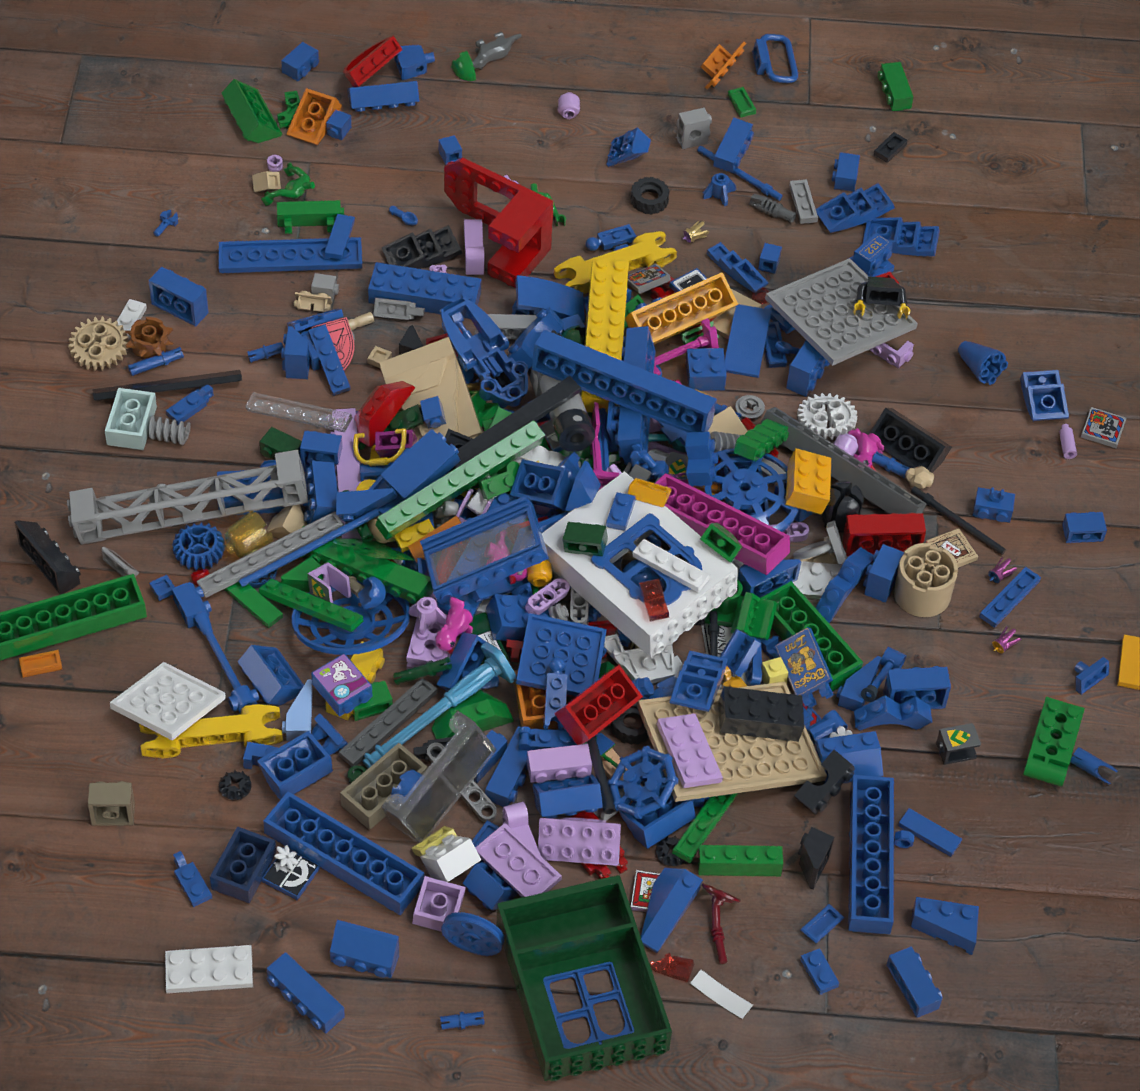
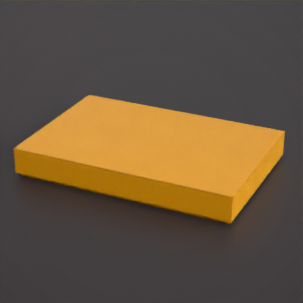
(1130, 663)

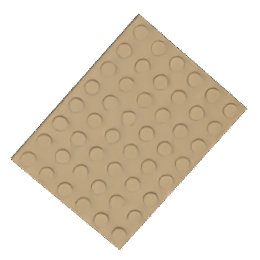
(743, 760)

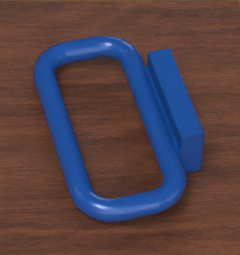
(763, 62)

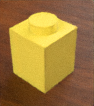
(774, 671)

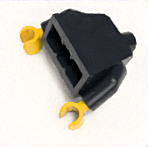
(884, 292)

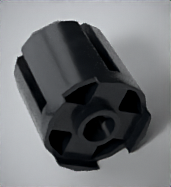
(842, 502)

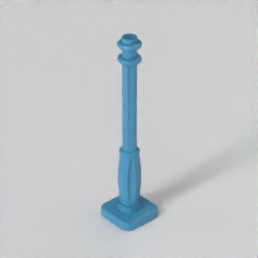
(494, 665)

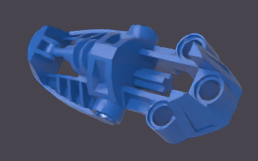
(484, 353)

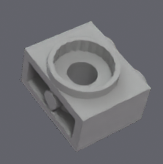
(693, 128)

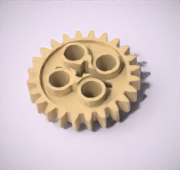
(98, 343)

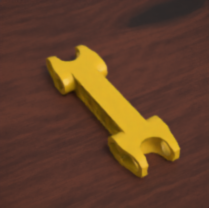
(642, 253)
(218, 730)

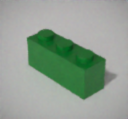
(895, 86)

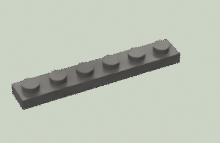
(388, 722)

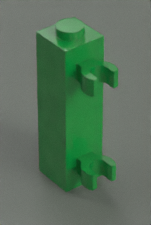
(308, 214)

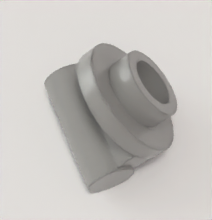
(558, 612)

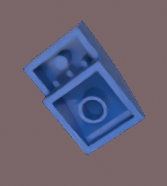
(1044, 395)

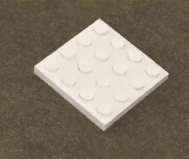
(167, 700)

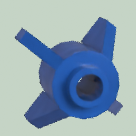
(719, 188)

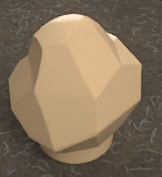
(919, 477)

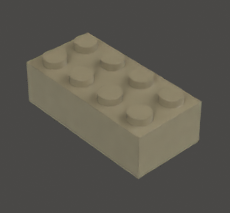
(373, 787)

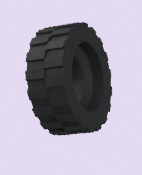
(649, 185)
(627, 735)

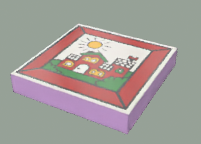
(642, 890)

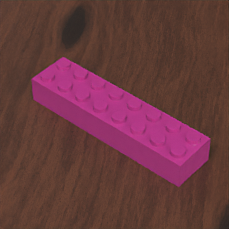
(762, 544)

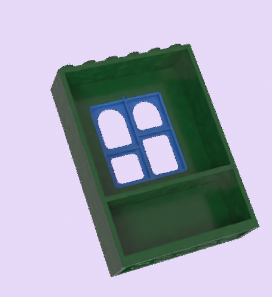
(573, 935)

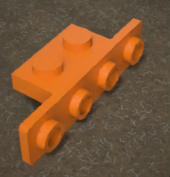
(717, 63)

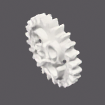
(838, 413)

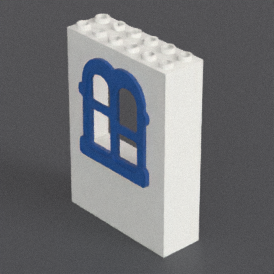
(615, 592)

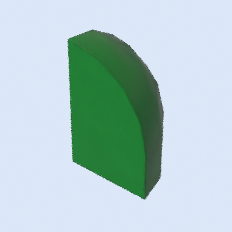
(464, 67)

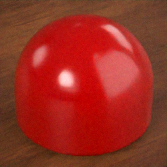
(198, 575)

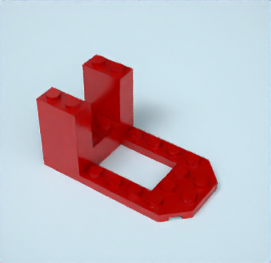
(520, 228)

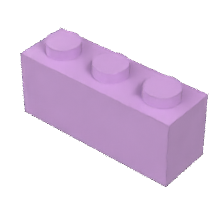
(559, 763)

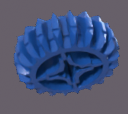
(198, 551)

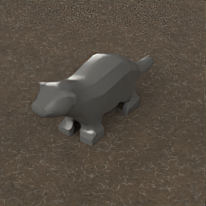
(493, 50)

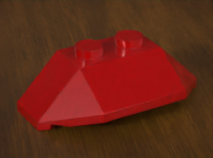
(381, 409)

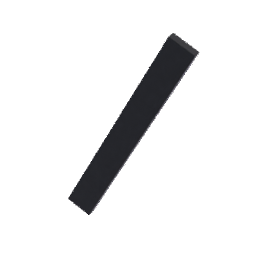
(171, 384)
(531, 411)

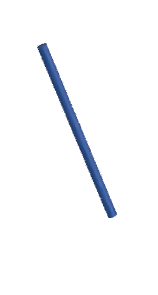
(309, 547)

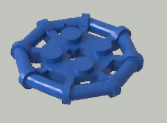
(635, 775)

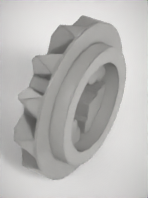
(753, 402)

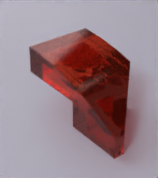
(674, 967)

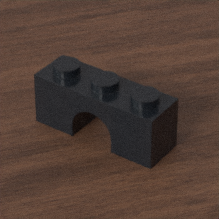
(816, 797)

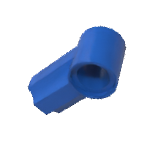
(826, 726)

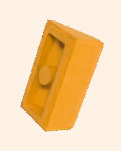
(649, 492)

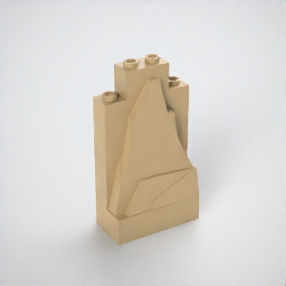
(434, 373)

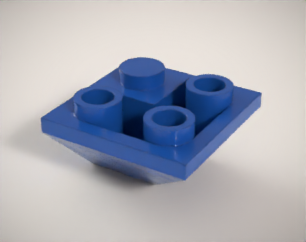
(628, 147)

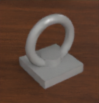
(830, 544)

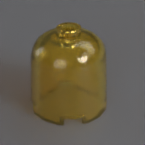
(247, 535)

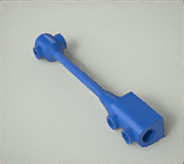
(196, 613)

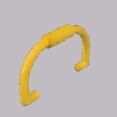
(379, 461)

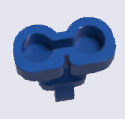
(657, 468)

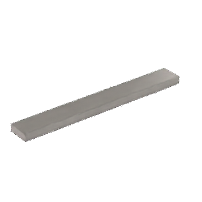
(251, 563)

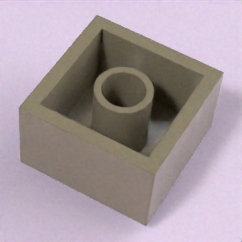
(111, 803)

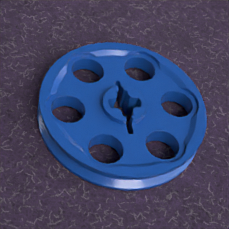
(472, 934)

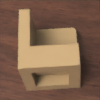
(266, 181)

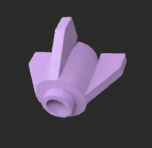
(427, 612)

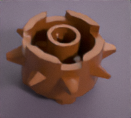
(149, 337)

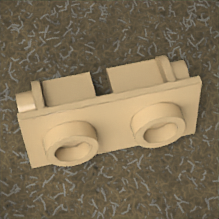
(320, 301)

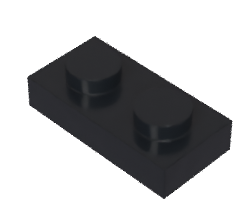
(890, 147)

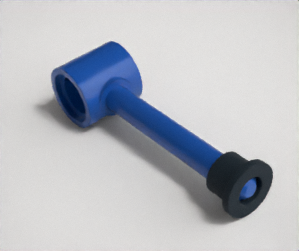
(890, 660)

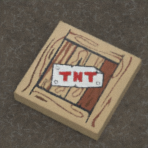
(957, 545)

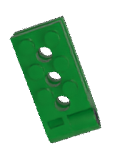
(1054, 741)

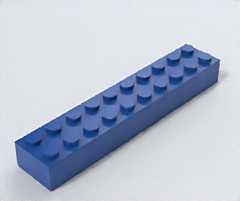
(624, 383)

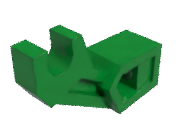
(292, 102)

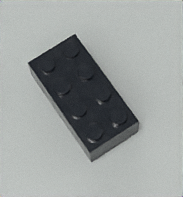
(761, 714)

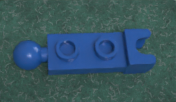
(555, 692)

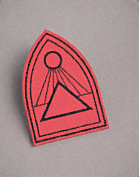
(342, 340)

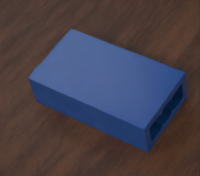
(421, 465)

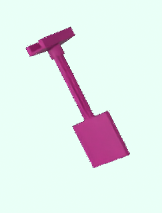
(708, 339)
(603, 476)

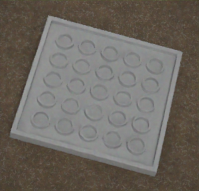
(823, 313)

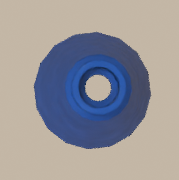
(983, 361)

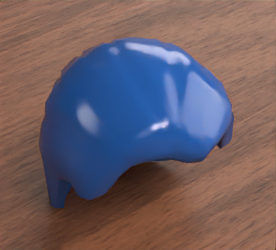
(372, 594)

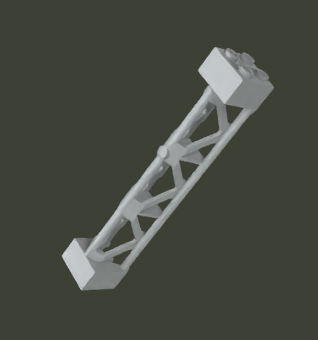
(89, 511)

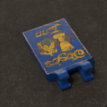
(805, 666)

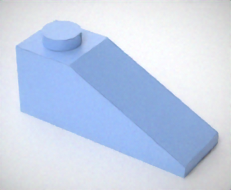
(300, 714)

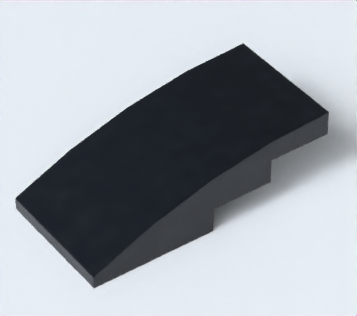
(423, 249)

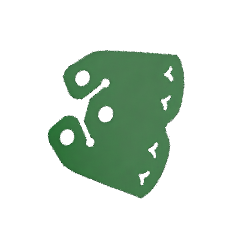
(381, 552)

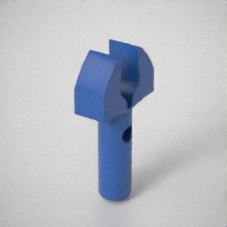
(164, 216)

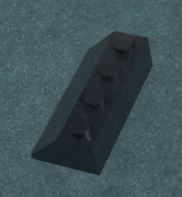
(909, 441)
(47, 556)

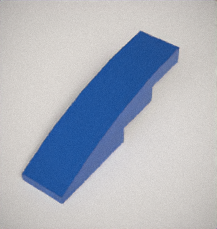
(736, 268)

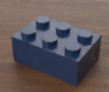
(243, 864)

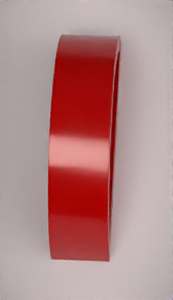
(371, 60)

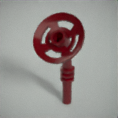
(717, 934)

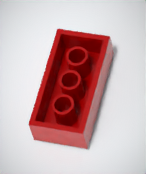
(874, 530)
(598, 705)

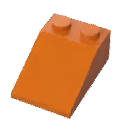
(312, 115)

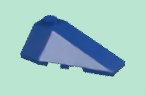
(668, 902)

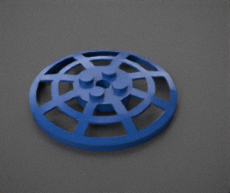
(757, 487)
(364, 630)

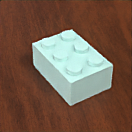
(130, 418)

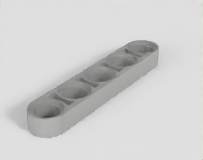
(483, 802)

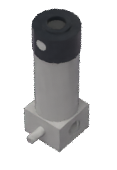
(569, 420)

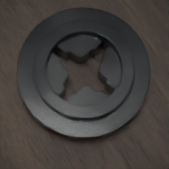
(232, 792)
(663, 849)

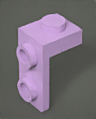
(892, 356)

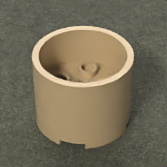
(925, 580)

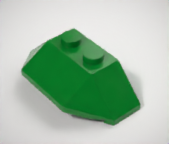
(481, 708)

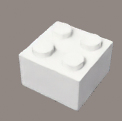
(450, 857)

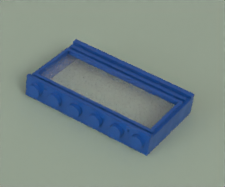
(484, 549)

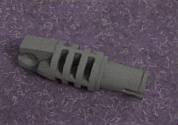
(771, 208)

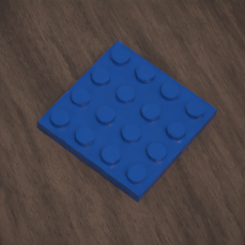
(575, 643)

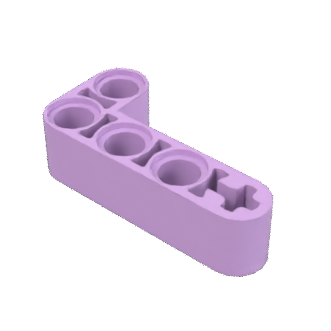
(474, 247)
(517, 819)

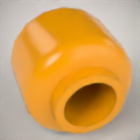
(540, 574)

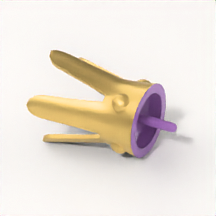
(694, 232)

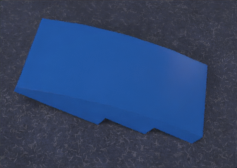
(854, 209)
(907, 237)
(541, 294)
(747, 340)
(699, 681)

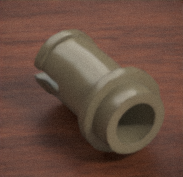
(355, 587)

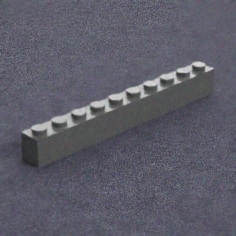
(845, 467)

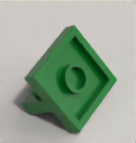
(754, 616)

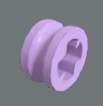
(274, 159)

